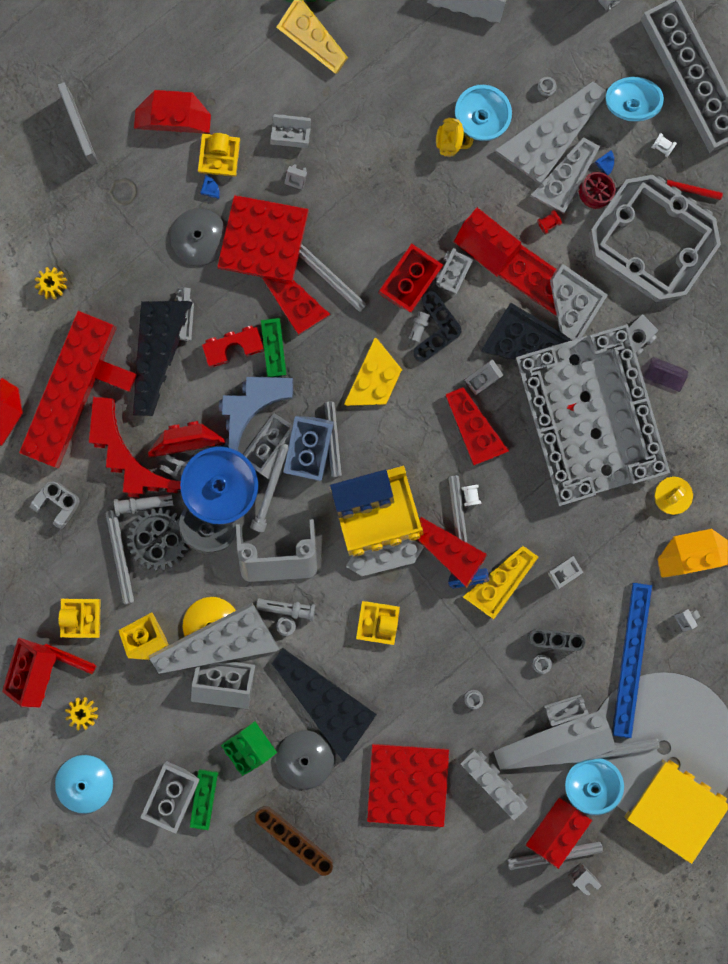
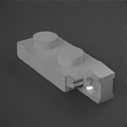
(183, 294)

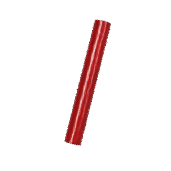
(695, 190)

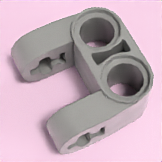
(59, 499)

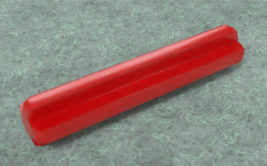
(73, 660)

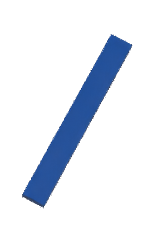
(631, 660)

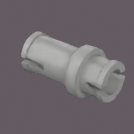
(419, 325)

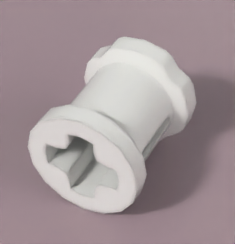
(664, 145)
(471, 495)

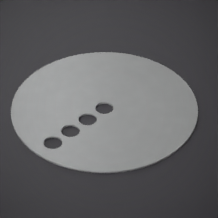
(686, 717)

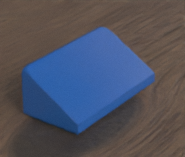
(479, 578)

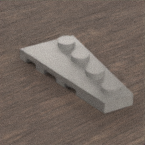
(564, 181)

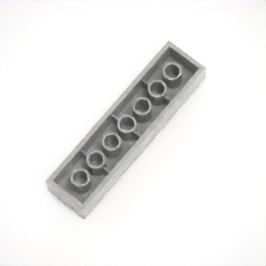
(690, 70)

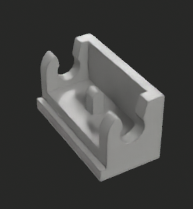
(566, 710)
(582, 877)

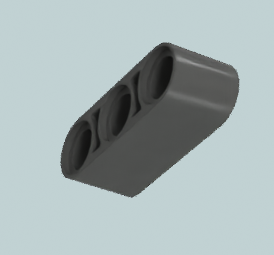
(565, 642)

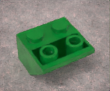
(248, 749)

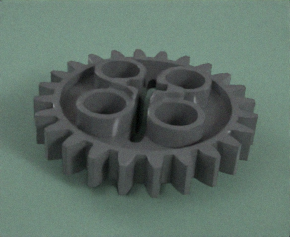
(147, 525)

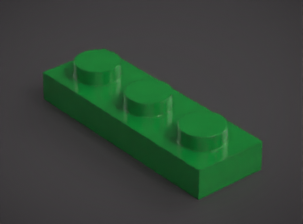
(273, 347)
(204, 799)

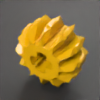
(48, 276)
(87, 719)

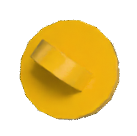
(450, 137)
(673, 495)

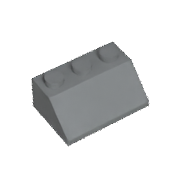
(267, 444)
(223, 684)
(170, 797)

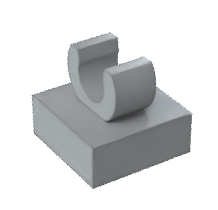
(296, 177)
(687, 619)

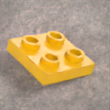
(219, 154)
(80, 618)
(378, 622)

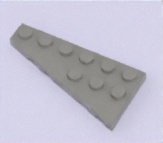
(546, 140)
(226, 639)

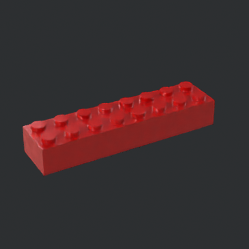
(68, 389)

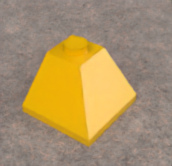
(143, 637)

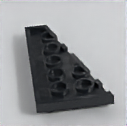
(521, 334)
(157, 345)
(331, 708)

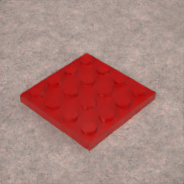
(263, 239)
(408, 785)

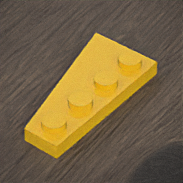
(308, 32)
(502, 583)

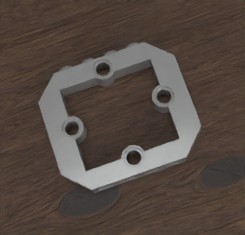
(690, 212)

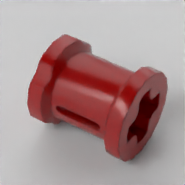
(549, 222)

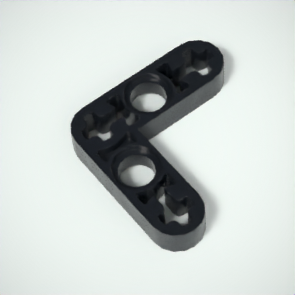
(442, 333)

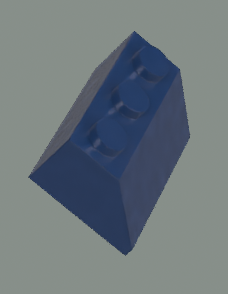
(362, 494)

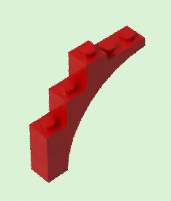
(105, 432)

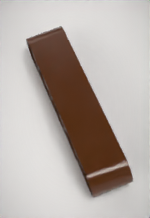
(298, 849)

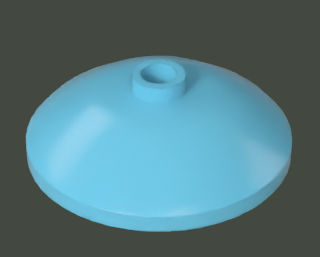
(634, 99)
(489, 103)
(93, 774)
(594, 774)

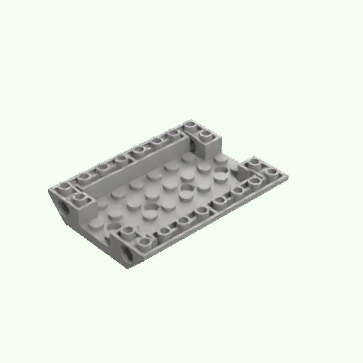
(616, 407)

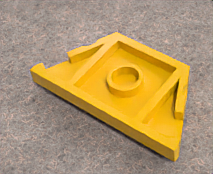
(375, 378)

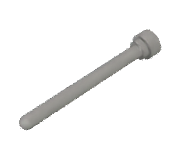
(259, 523)

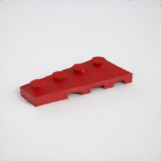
(296, 304)
(474, 428)
(455, 554)

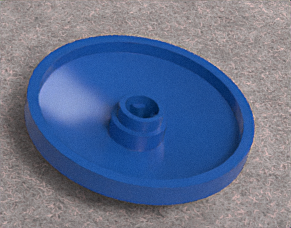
(219, 485)

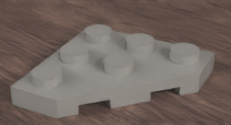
(574, 301)
(386, 558)

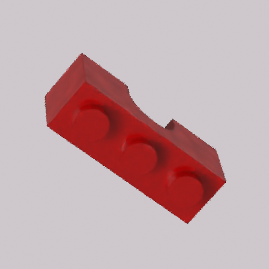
(216, 349)

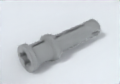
(133, 504)
(296, 609)

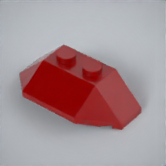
(172, 112)
(10, 408)
(184, 439)

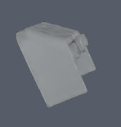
(277, 568)

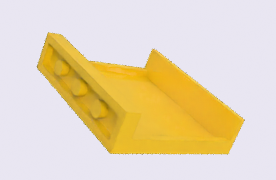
(387, 524)
(678, 811)

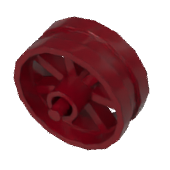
(603, 182)

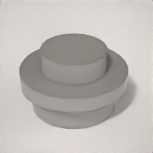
(547, 86)
(286, 626)
(542, 664)
(473, 699)

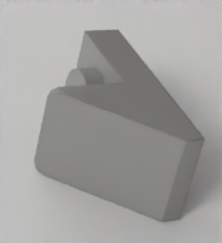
(484, 377)
(565, 572)

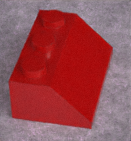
(487, 242)
(410, 278)
(29, 673)
(558, 833)

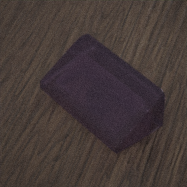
(666, 374)

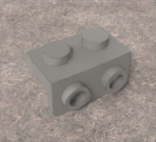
(290, 131)
(453, 272)

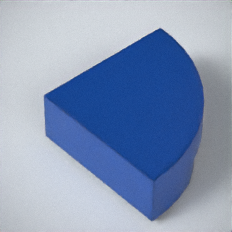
(606, 163)
(210, 188)

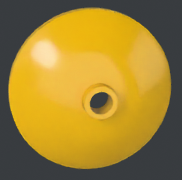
(205, 611)

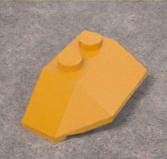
(693, 553)

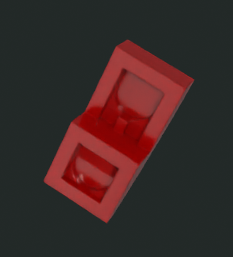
(116, 376)

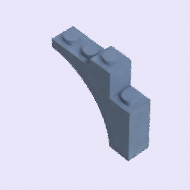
(259, 394)

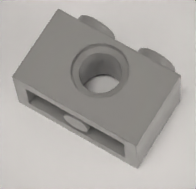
(646, 331)

